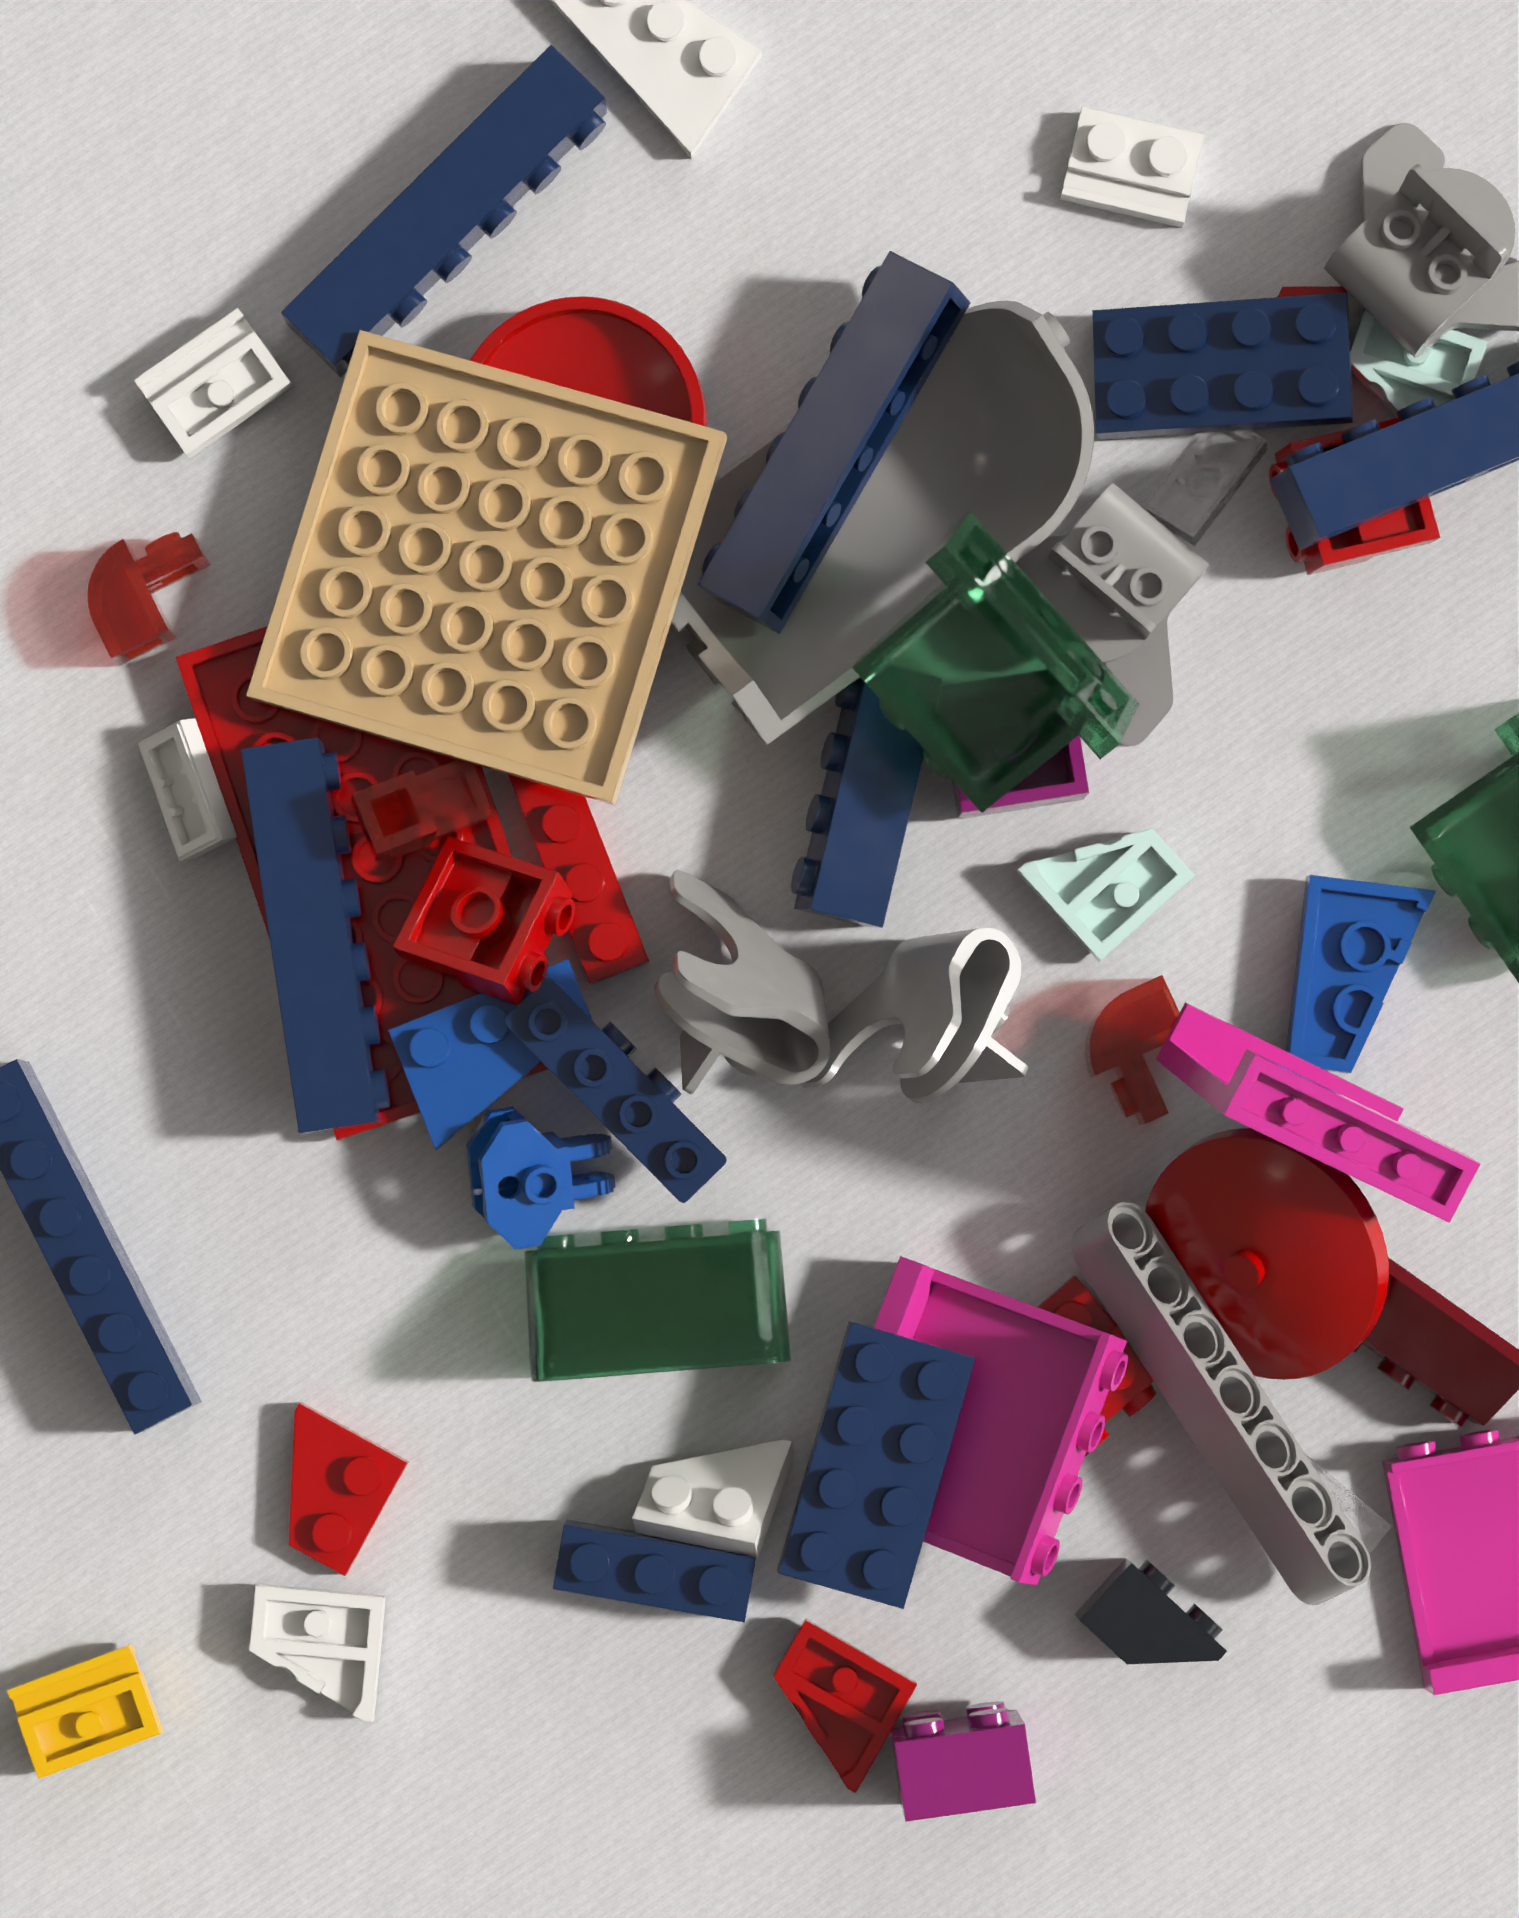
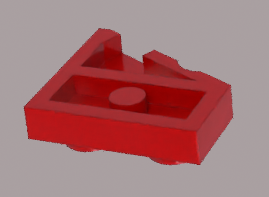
(336, 1488)
(842, 1697)

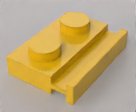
(85, 1711)

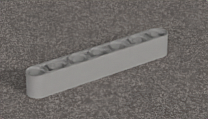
(1220, 1404)

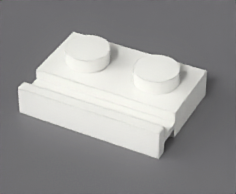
(1132, 167)
(213, 383)

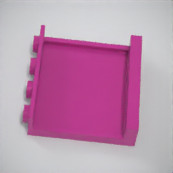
(1314, 1112)
(1021, 1421)
(1460, 1556)

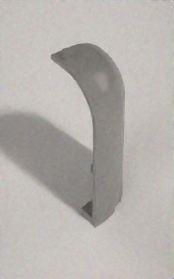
(989, 434)

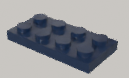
(1222, 366)
(876, 1465)

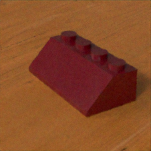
(1443, 1351)

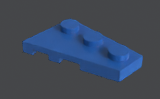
(1345, 963)
(468, 1056)

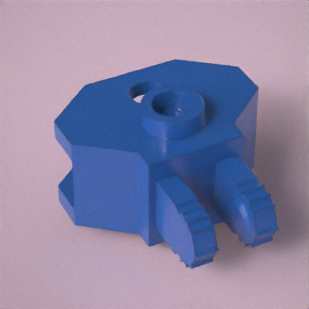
(525, 1175)

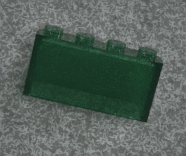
(656, 1302)

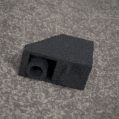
(1144, 1624)

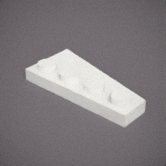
(670, 56)

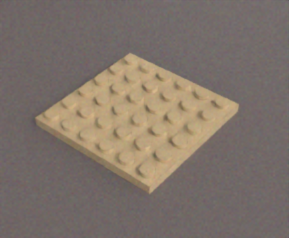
(487, 566)

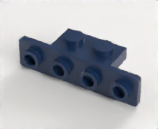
(624, 1099)

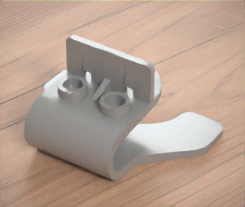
(1428, 245)
(1116, 587)
(950, 999)
(757, 1012)

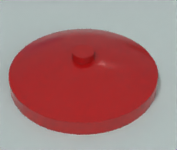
(601, 352)
(1274, 1249)

